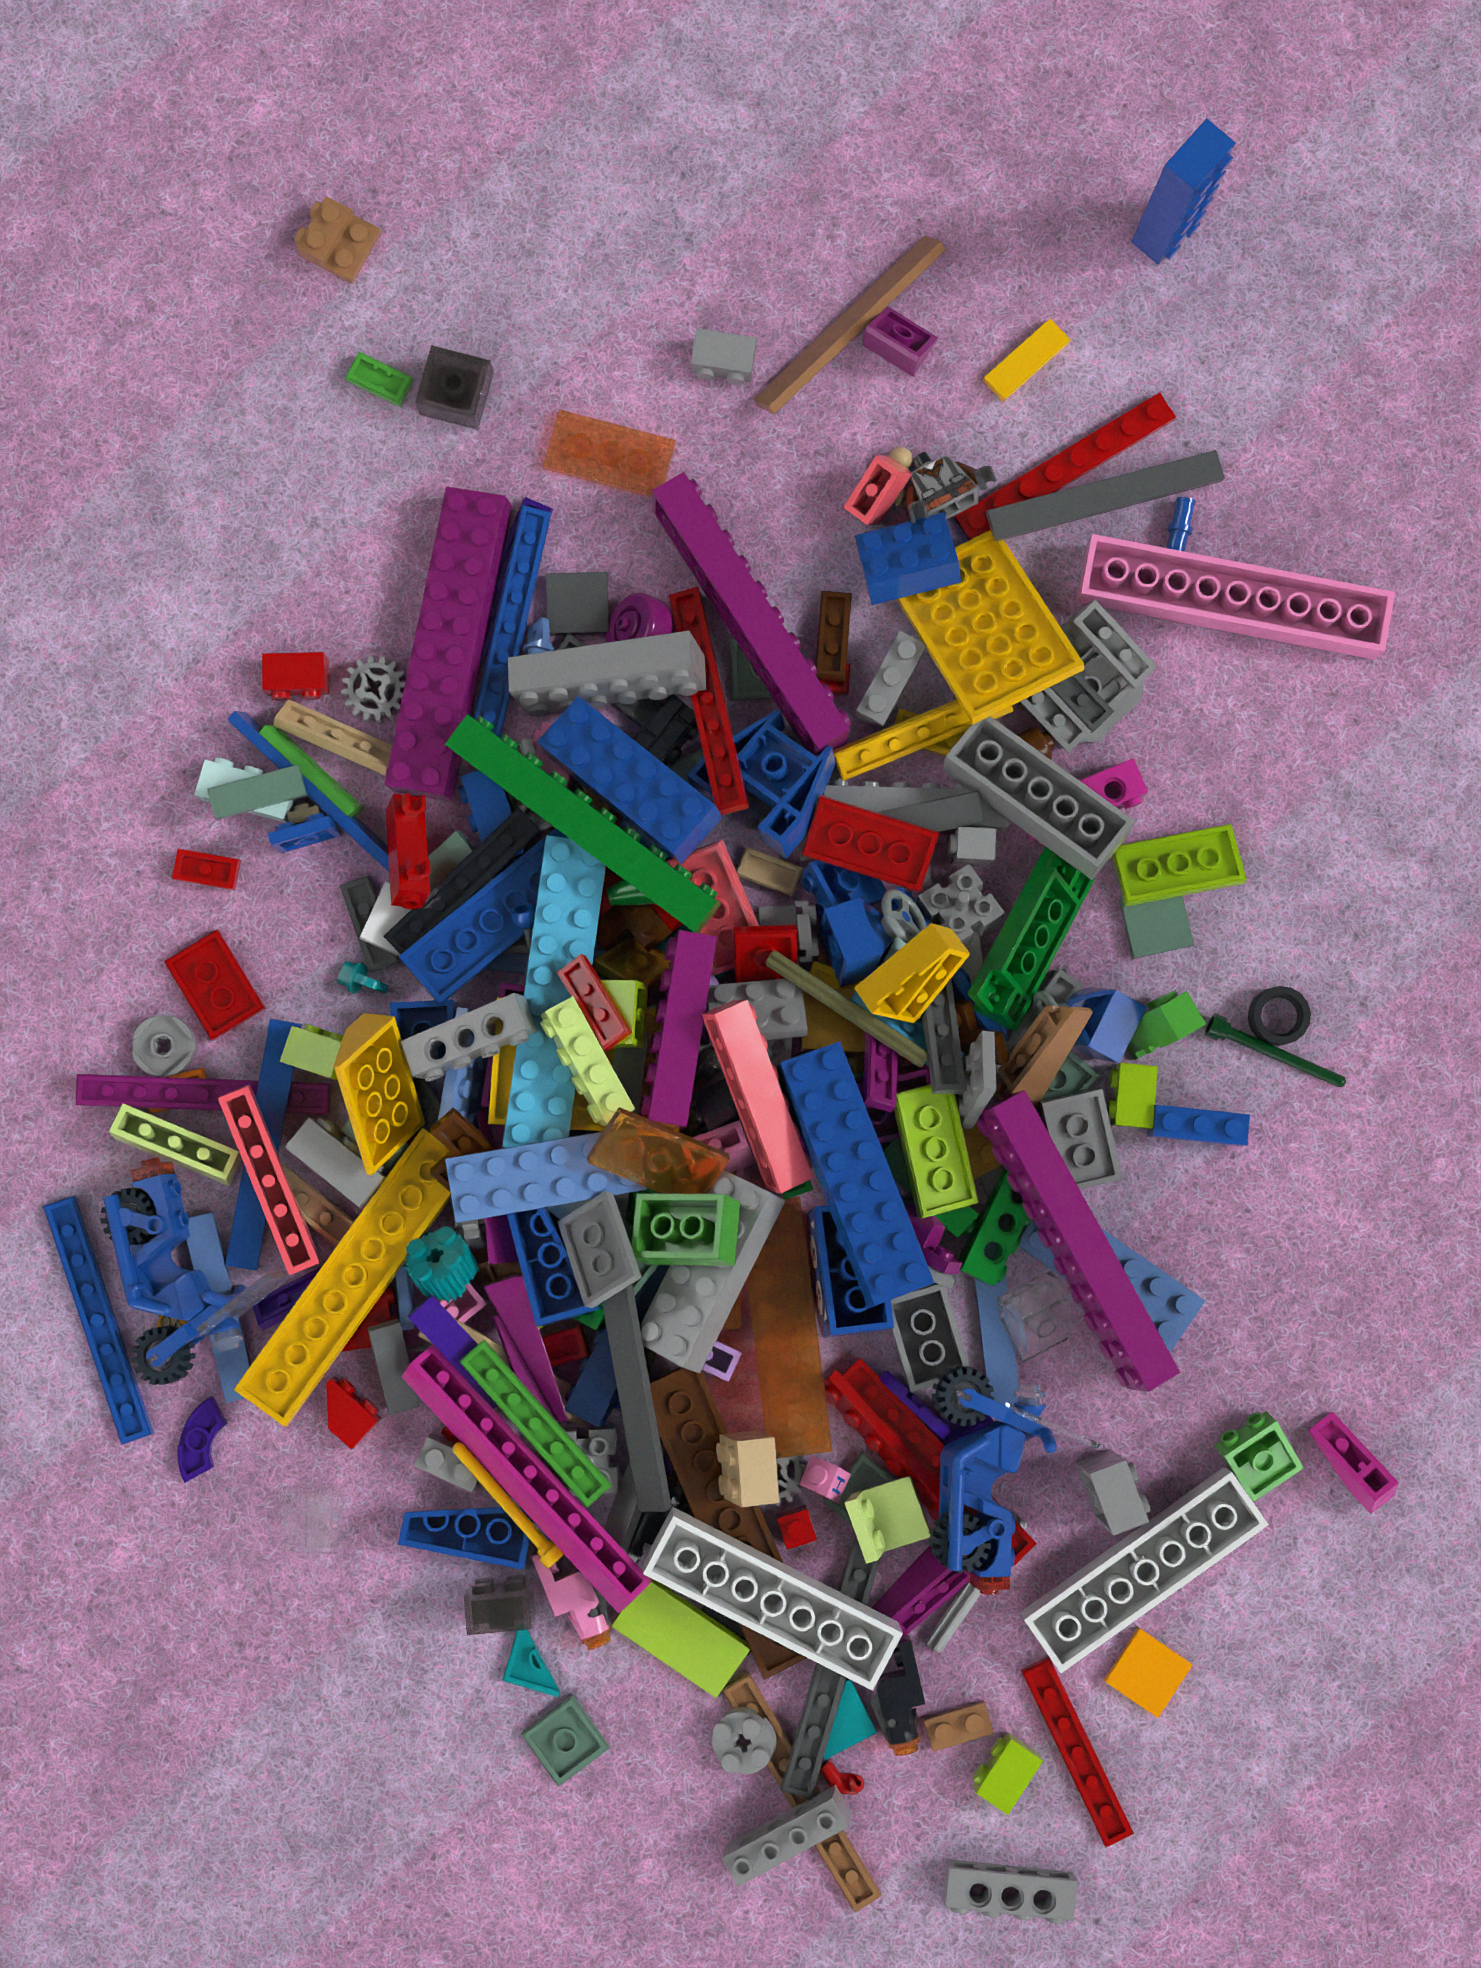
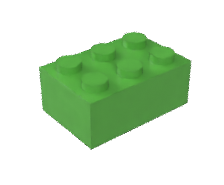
(685, 1229)

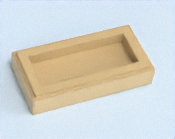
(768, 871)

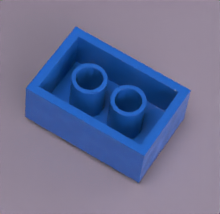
(908, 558)

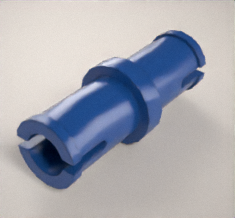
(1180, 526)

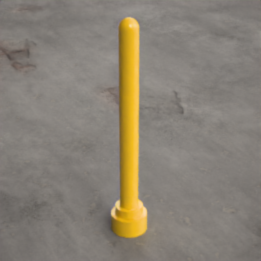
(547, 1550)

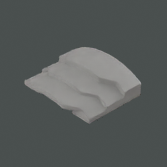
(1111, 667)

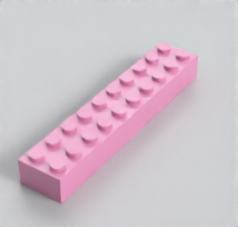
(1235, 597)

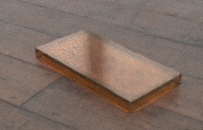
(608, 453)
(656, 1156)

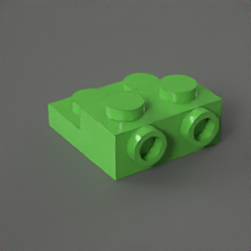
(1259, 1454)

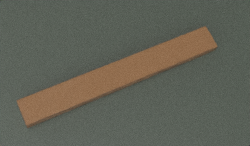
(849, 324)
(836, 1850)

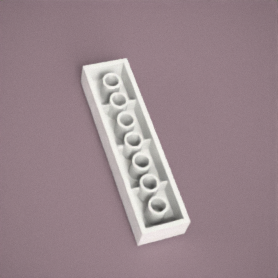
(1143, 1569)
(772, 1598)

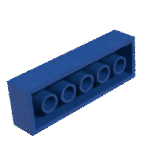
(1184, 192)
(630, 780)

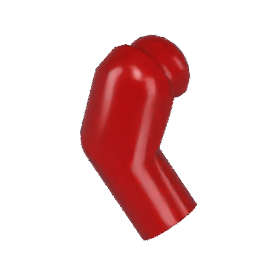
(846, 1782)

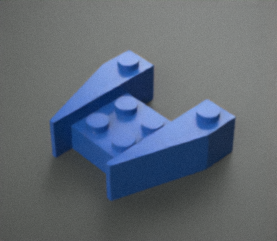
(779, 775)

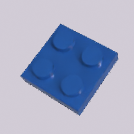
(314, 830)

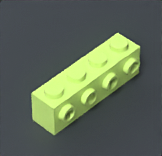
(586, 1060)

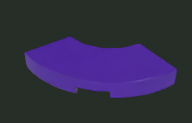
(914, 1404)
(197, 1439)

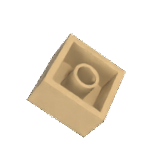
(748, 1468)

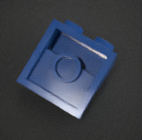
(838, 885)

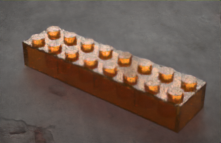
(788, 1340)

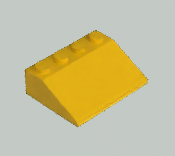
(377, 1088)

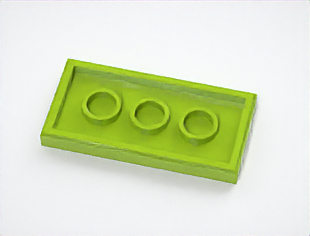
(1178, 865)
(934, 1151)
(682, 1637)

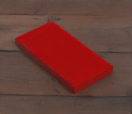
(870, 843)

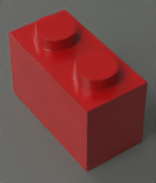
(295, 675)

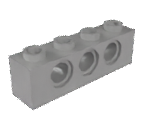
(423, 1047)
(786, 1835)
(964, 1874)

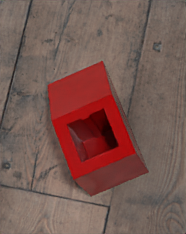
(347, 1414)

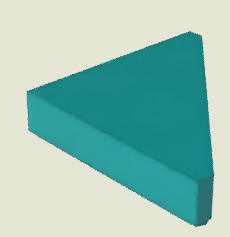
(528, 1667)
(850, 1722)

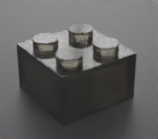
(454, 387)
(500, 1605)

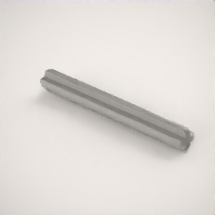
(957, 1611)

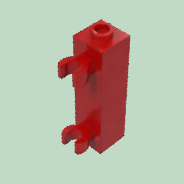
(407, 851)

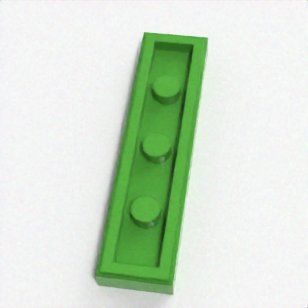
(312, 770)

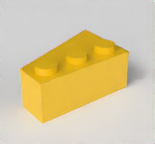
(914, 974)

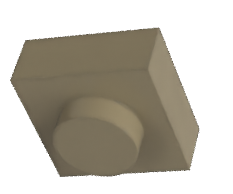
(303, 811)

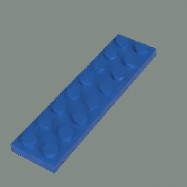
(477, 929)

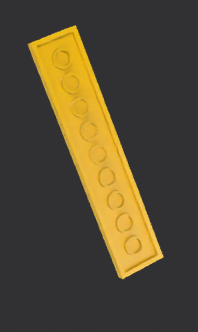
(347, 1284)

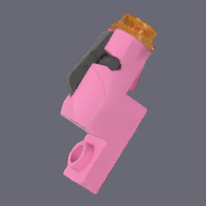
(578, 1596)

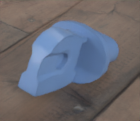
(538, 638)

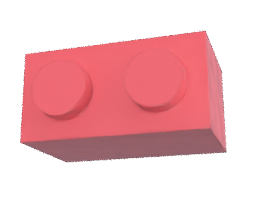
(877, 490)

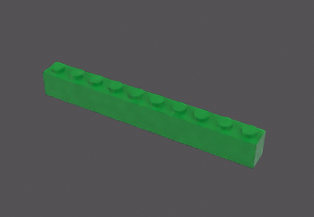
(583, 824)

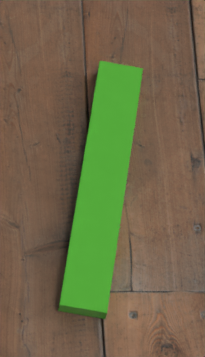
(535, 1423)

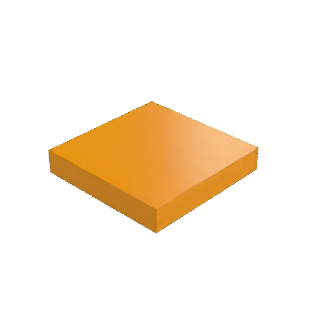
(1148, 1672)

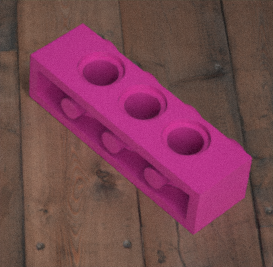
(1124, 778)

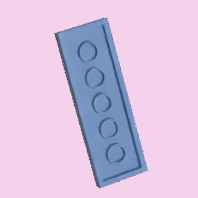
(529, 1178)
(1164, 1298)

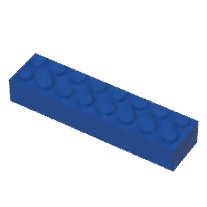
(854, 1175)

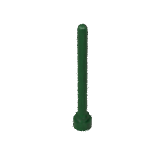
(1221, 1029)

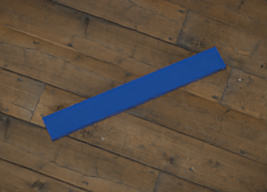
(512, 614)
(352, 825)
(273, 1100)
(98, 1320)

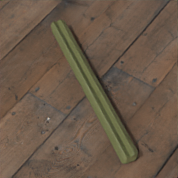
(847, 1008)

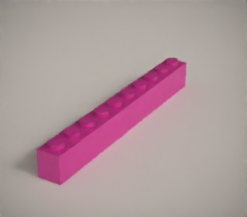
(526, 1478)

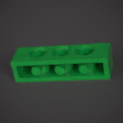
(1007, 1242)

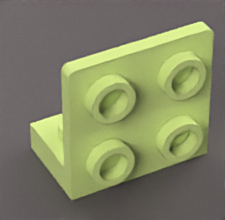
(887, 1517)

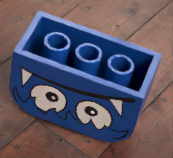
(836, 1290)

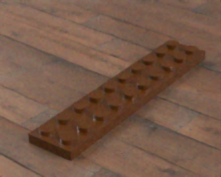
(689, 1433)

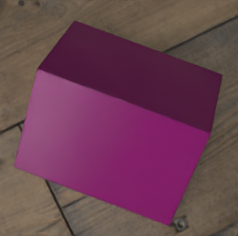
(899, 340)

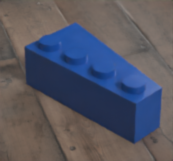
(546, 1267)
(468, 1533)

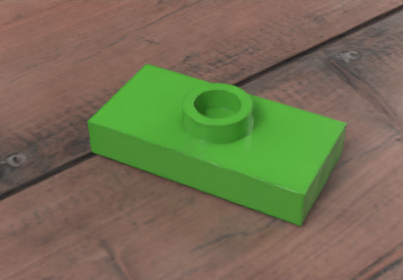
(379, 379)

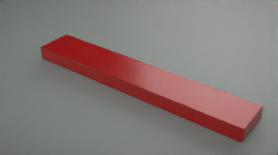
(1077, 1752)

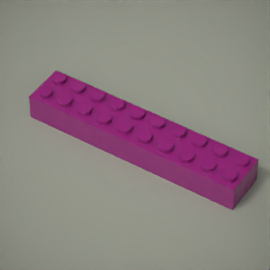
(749, 615)
(448, 642)
(1076, 1243)

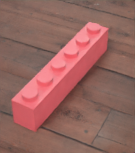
(758, 1095)
(269, 1179)

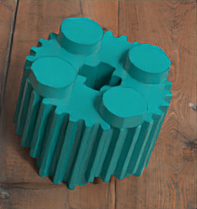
(441, 1264)

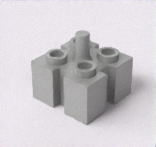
(961, 906)
(598, 1448)

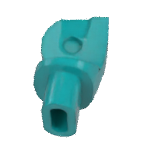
(355, 976)

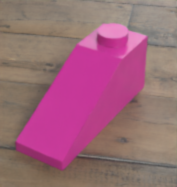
(1354, 1463)

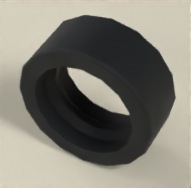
(1298, 1001)

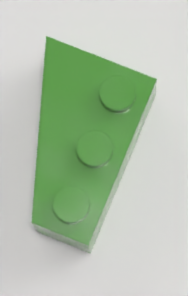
(1165, 1022)

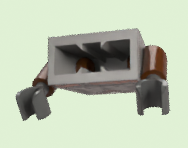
(943, 486)

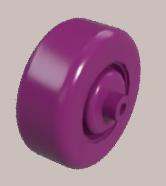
(639, 617)

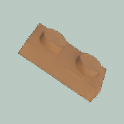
(958, 1725)

